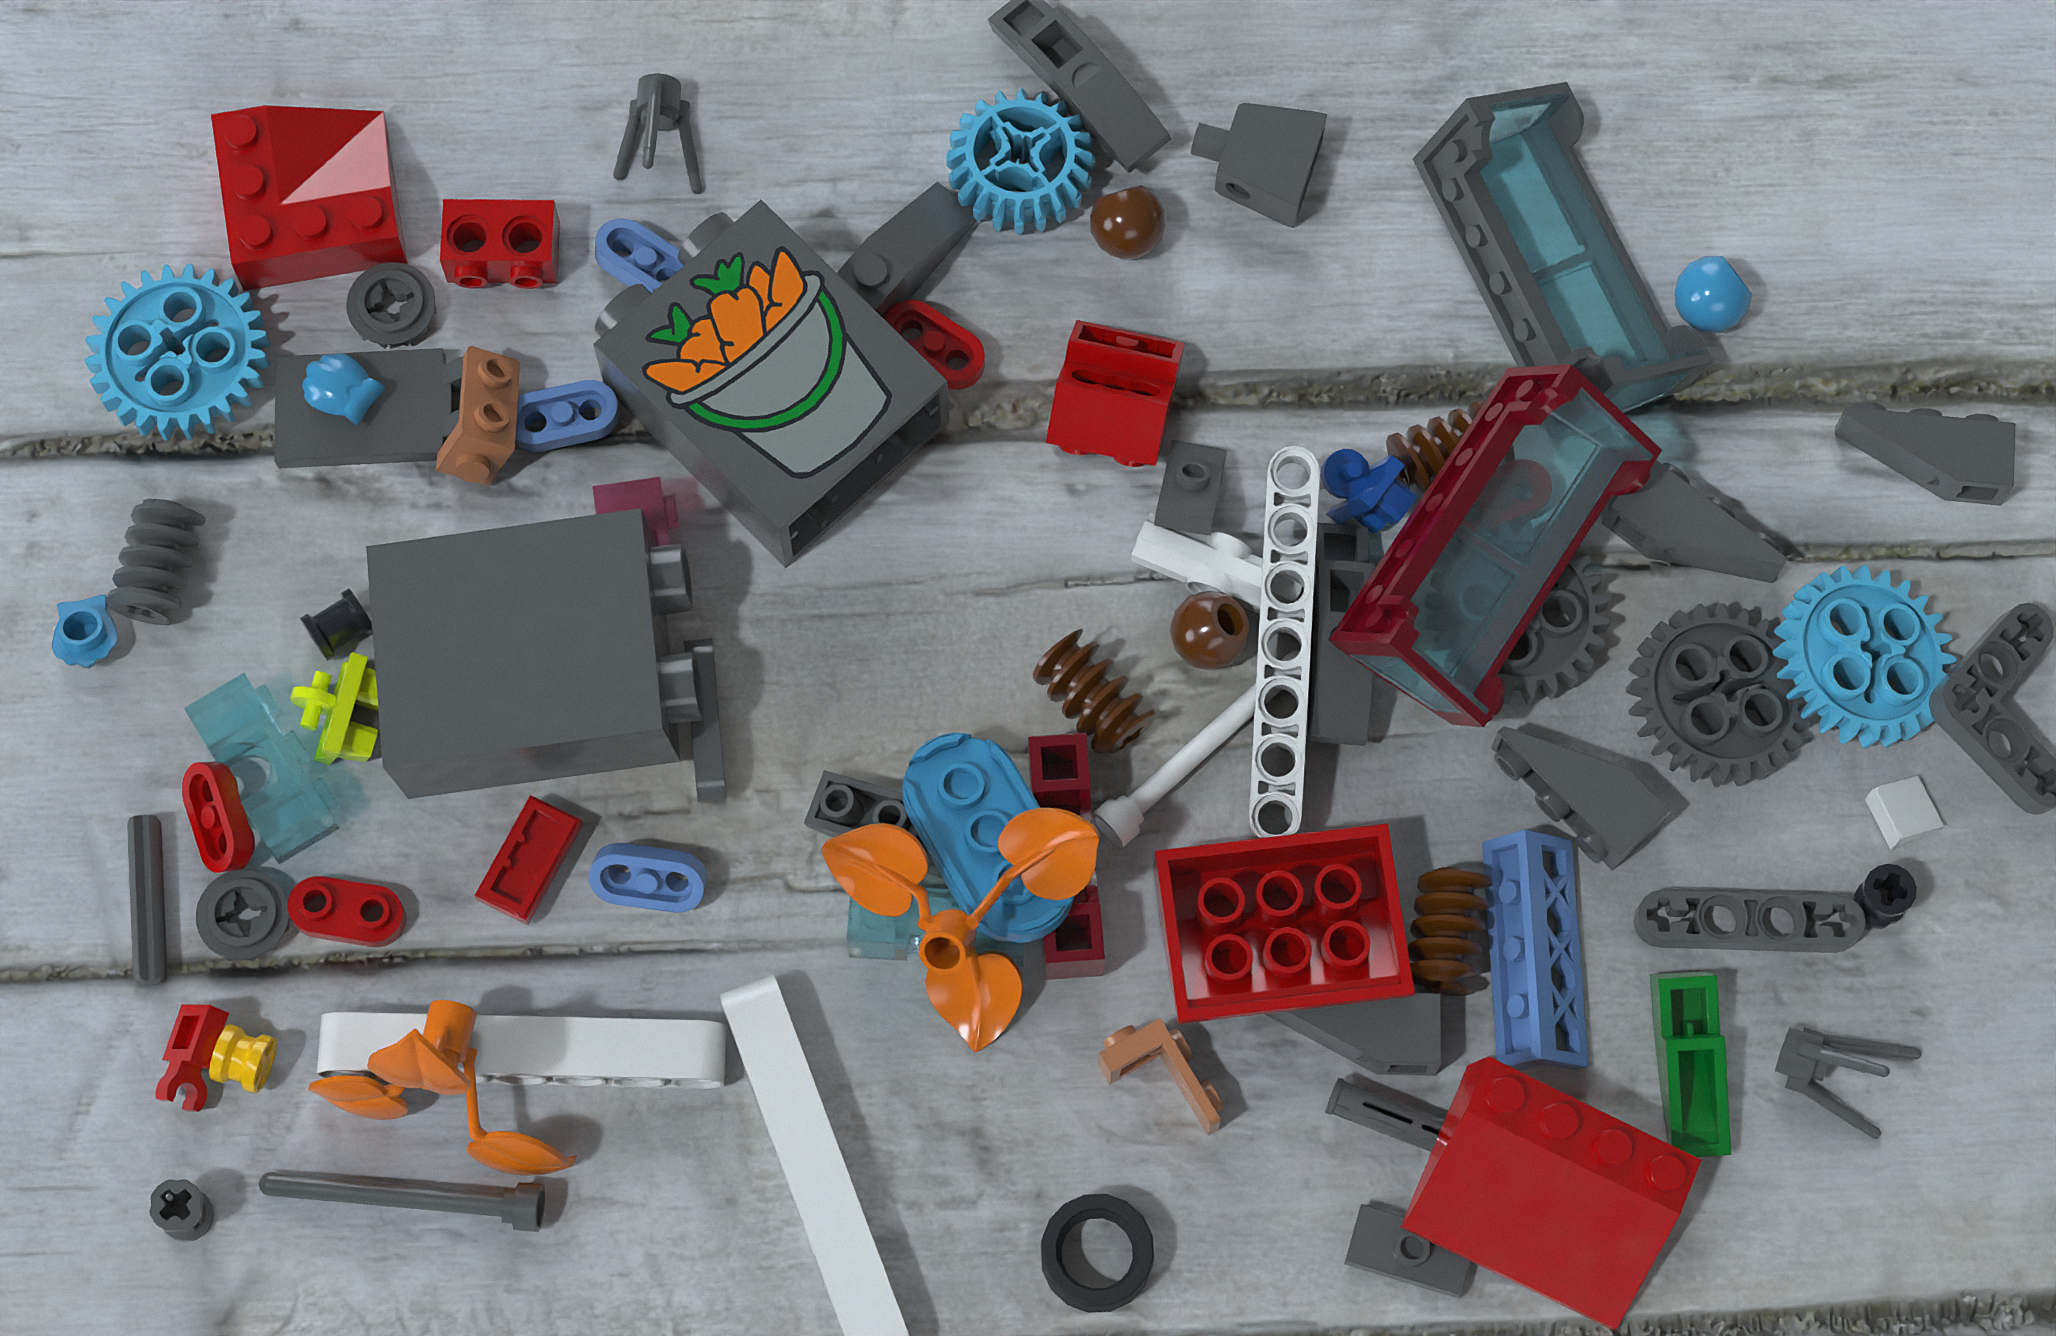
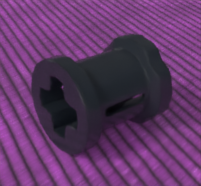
(337, 624)
(1901, 894)

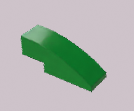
(1691, 1062)

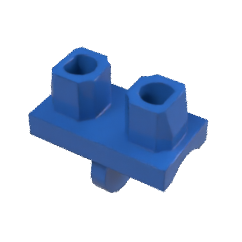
(1370, 491)

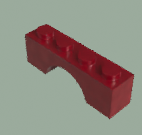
(1062, 781)

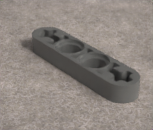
(1748, 914)

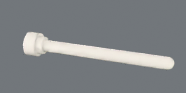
(1121, 817)

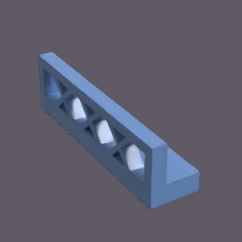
(1525, 949)

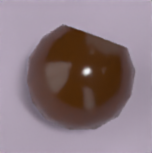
(1128, 222)
(1209, 630)

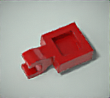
(189, 1051)

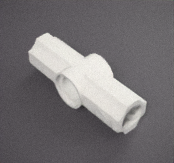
(1209, 564)

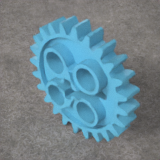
(149, 317)
(1862, 655)

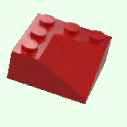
(306, 193)

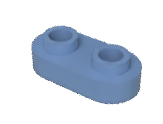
(649, 259)
(562, 411)
(650, 878)

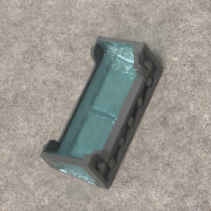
(1549, 249)

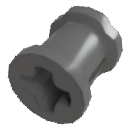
(166, 1218)

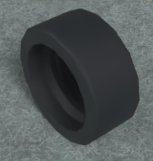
(1097, 1207)

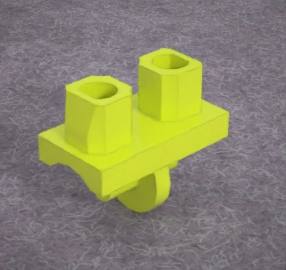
(339, 734)

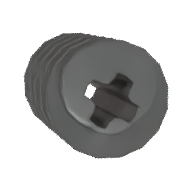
(152, 560)

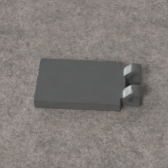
(400, 426)

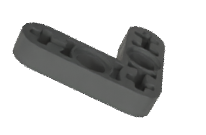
(1985, 713)

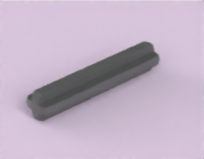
(147, 899)

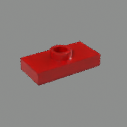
(528, 860)

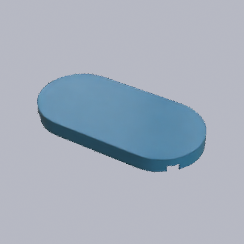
(959, 802)

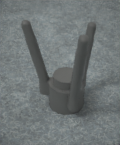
(657, 108)
(1808, 1054)

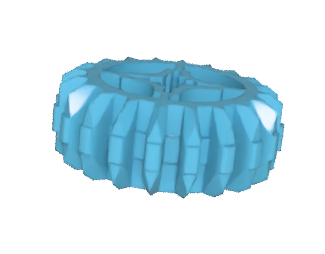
(1048, 134)

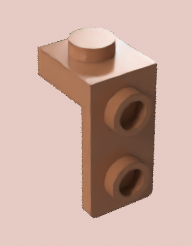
(486, 418)
(1132, 1049)

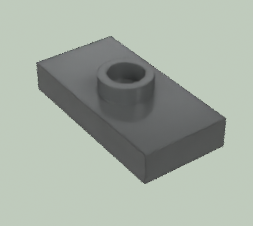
(1190, 487)
(1393, 1252)

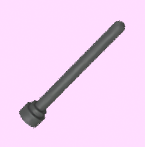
(516, 1206)

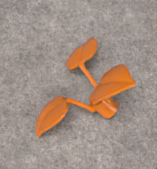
(970, 990)
(432, 1064)

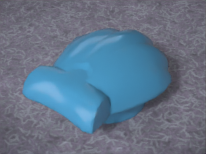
(340, 387)
(84, 632)

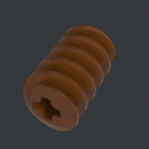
(1427, 450)
(1090, 694)
(1444, 929)

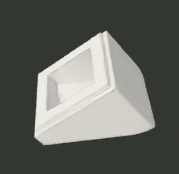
(1903, 811)

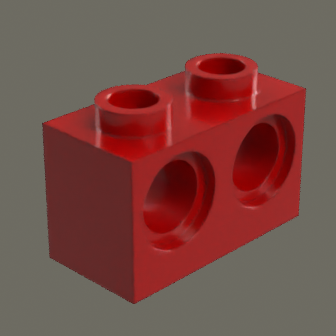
(503, 227)

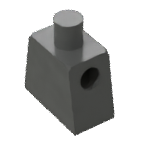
(1264, 157)

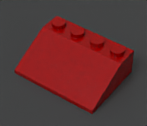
(1282, 923)
(1549, 1191)

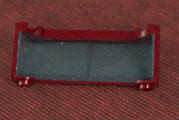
(1493, 539)

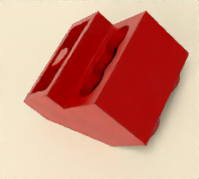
(1114, 394)

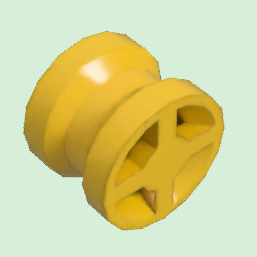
(243, 1058)

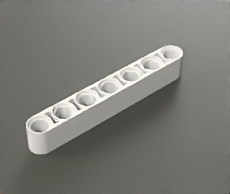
(1284, 618)
(547, 1049)
(811, 1161)

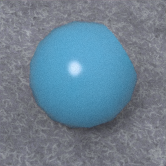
(1711, 295)

